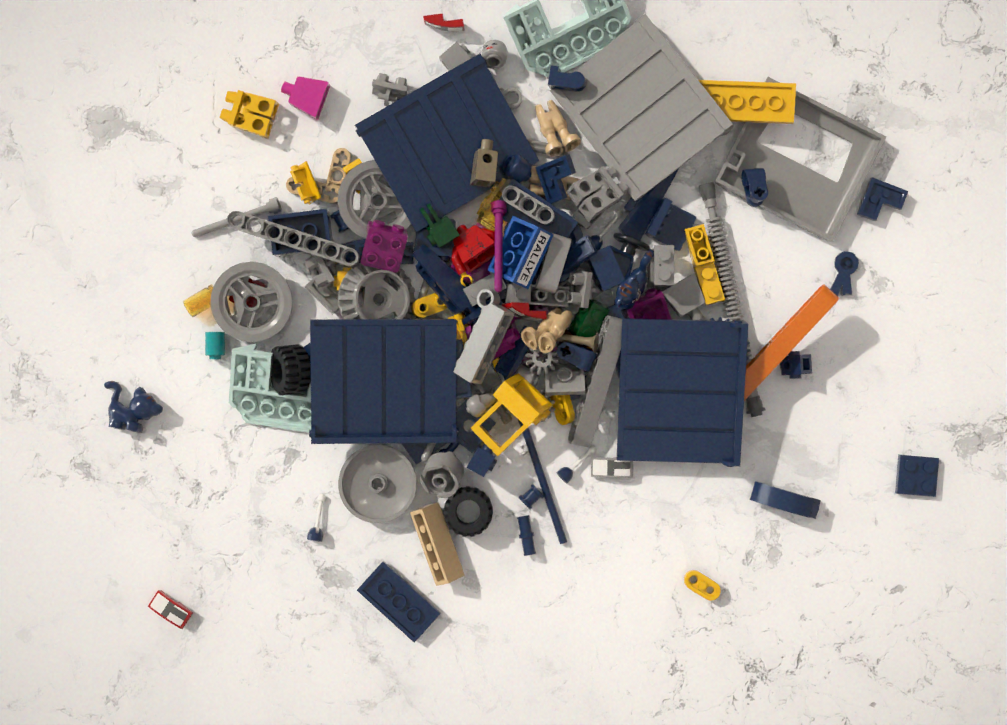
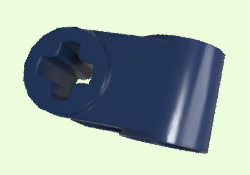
(754, 186)
(579, 357)

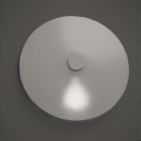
(377, 483)

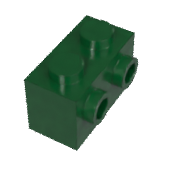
(589, 320)

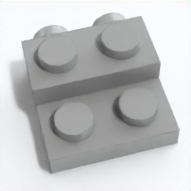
(564, 379)

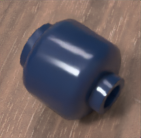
(517, 168)

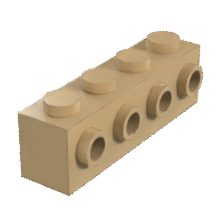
(437, 540)

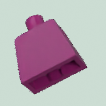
(307, 95)

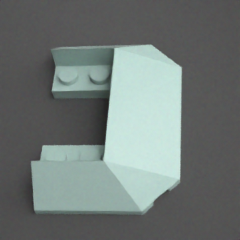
(569, 42)
(256, 398)

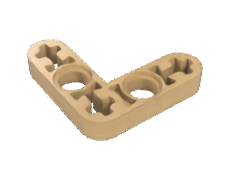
(330, 183)

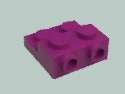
(650, 306)

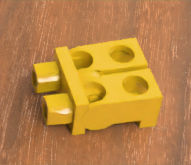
(243, 112)

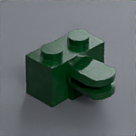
(441, 231)

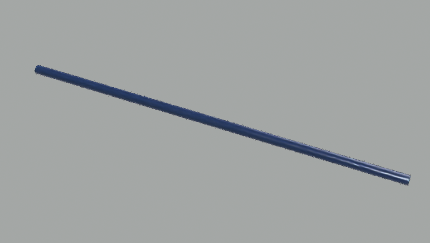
(543, 483)

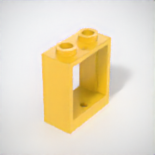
(523, 400)
(488, 439)

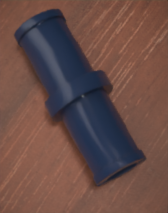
(526, 535)

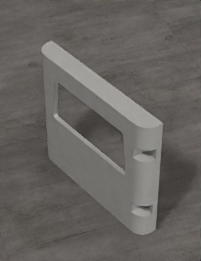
(796, 190)

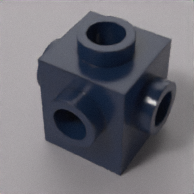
(796, 364)

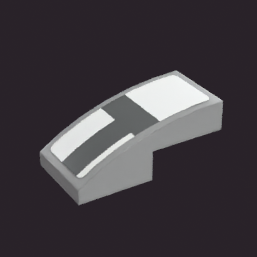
(611, 468)

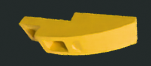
(704, 265)

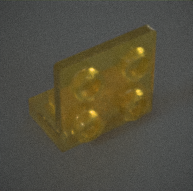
(486, 217)

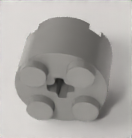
(442, 474)

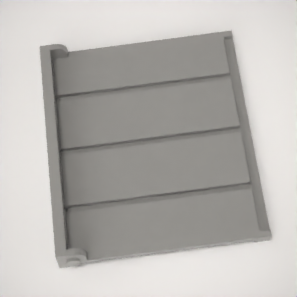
(643, 108)

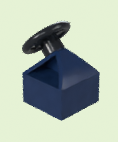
(613, 265)

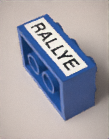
(522, 251)

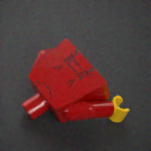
(472, 249)

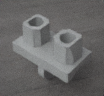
(389, 91)
(324, 277)
(583, 289)

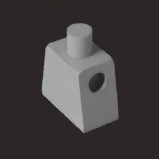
(685, 297)

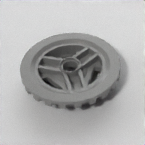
(365, 178)
(373, 283)
(244, 324)

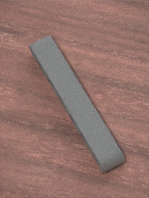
(285, 234)
(597, 383)

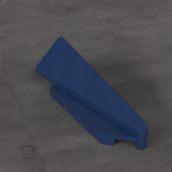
(443, 281)

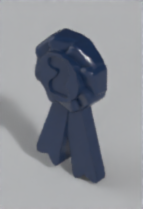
(845, 264)

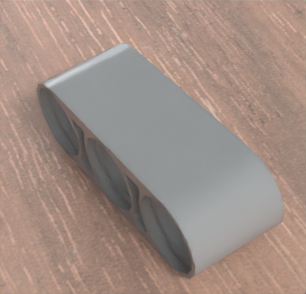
(519, 202)
(553, 264)

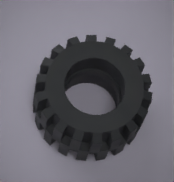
(290, 369)
(464, 528)

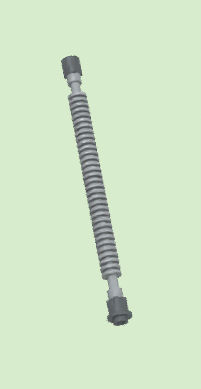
(708, 191)

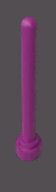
(498, 209)

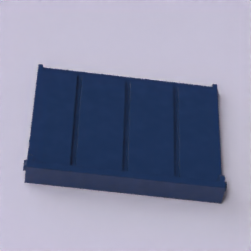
(431, 139)
(383, 381)
(682, 390)

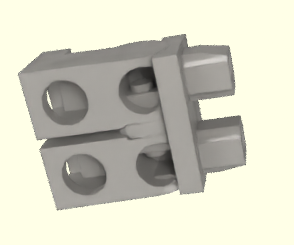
(597, 192)

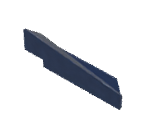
(642, 211)

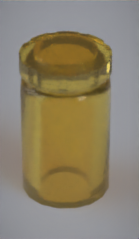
(199, 301)

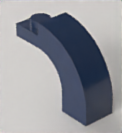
(785, 500)

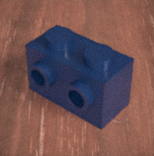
(482, 460)

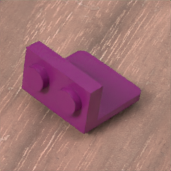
(384, 246)

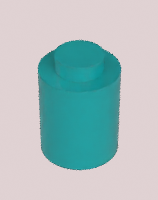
(214, 344)

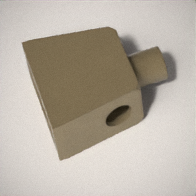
(484, 173)

